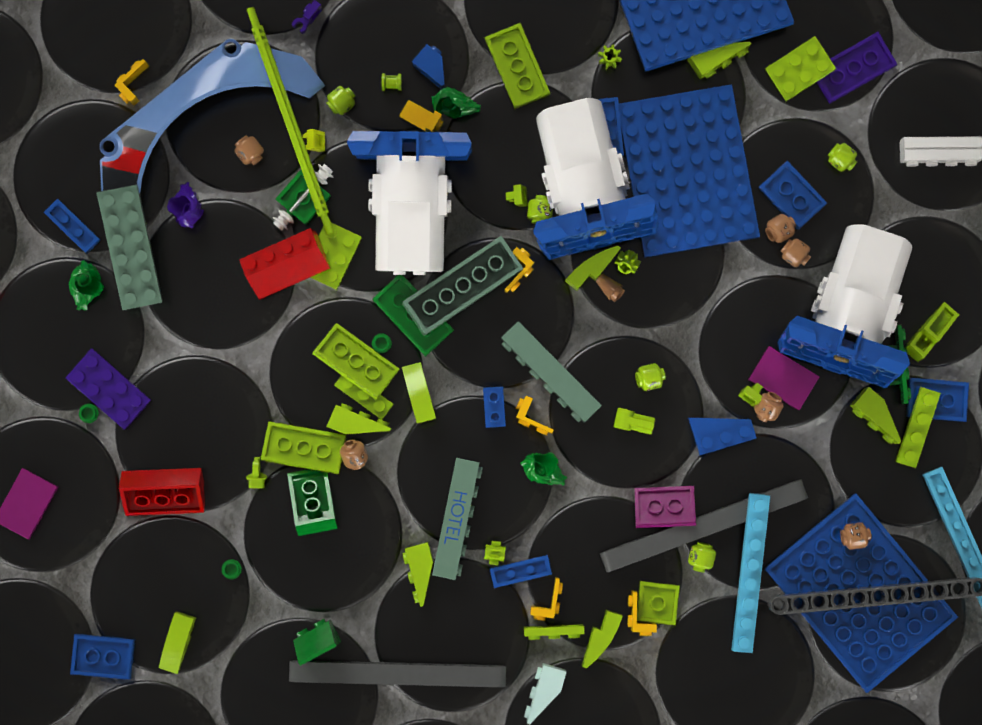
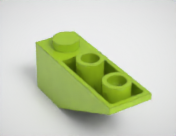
(707, 62)
(875, 411)
(349, 423)
(420, 563)

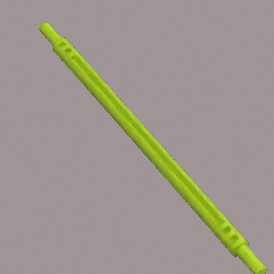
(290, 120)

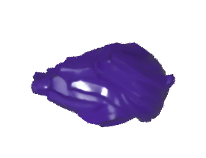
(185, 206)

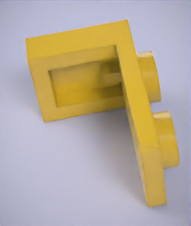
(125, 79)
(421, 117)
(523, 258)
(523, 406)
(541, 613)
(644, 628)

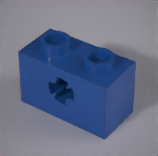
(494, 407)

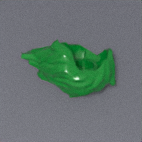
(454, 103)
(85, 284)
(543, 469)

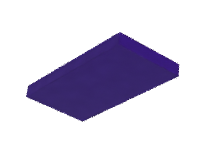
(857, 67)

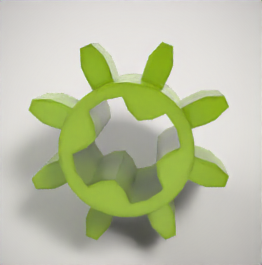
(615, 58)
(627, 262)
(495, 553)

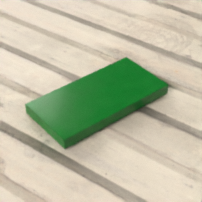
(390, 302)

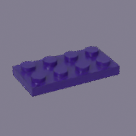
(108, 389)

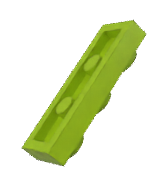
(378, 407)
(553, 632)

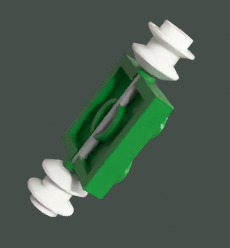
(298, 200)

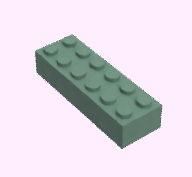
(129, 247)
(462, 285)

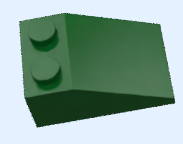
(311, 501)
(316, 641)

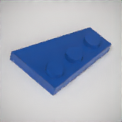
(718, 433)

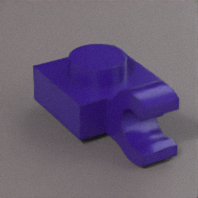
(310, 12)

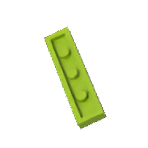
(918, 427)

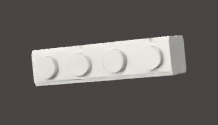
(941, 150)

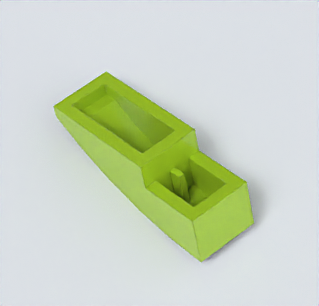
(591, 267)
(931, 332)
(418, 393)
(601, 637)
(176, 642)

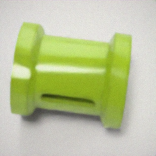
(391, 82)

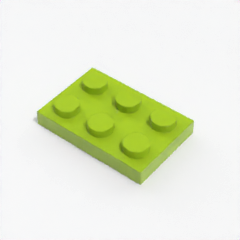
(800, 69)
(339, 250)

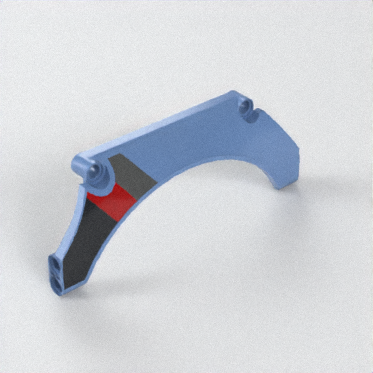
(210, 76)

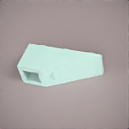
(547, 688)

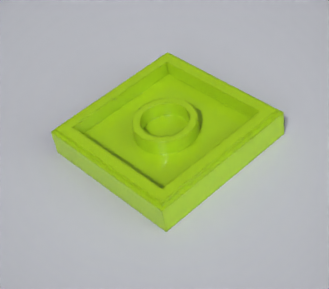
(657, 603)

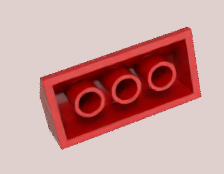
(285, 263)
(162, 491)

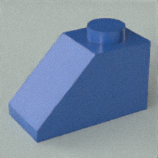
(430, 65)

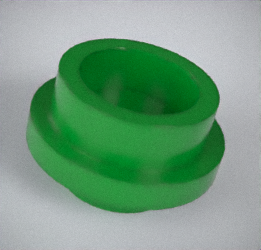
(381, 343)
(88, 413)
(231, 569)

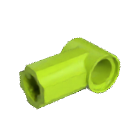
(629, 421)

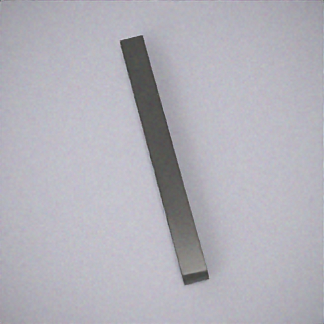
(705, 525)
(868, 592)
(398, 673)

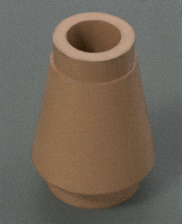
(611, 288)

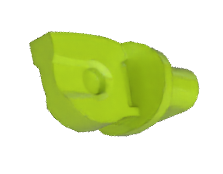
(256, 479)

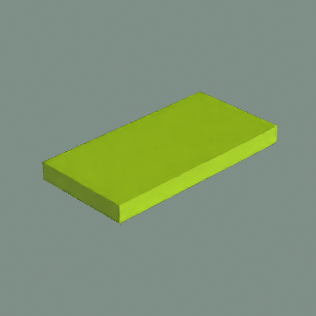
(517, 65)
(356, 361)
(303, 447)

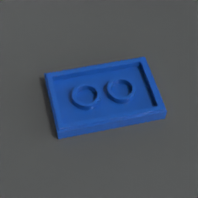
(792, 194)
(952, 401)
(102, 656)

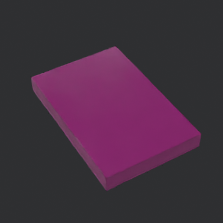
(784, 377)
(26, 503)
(665, 506)

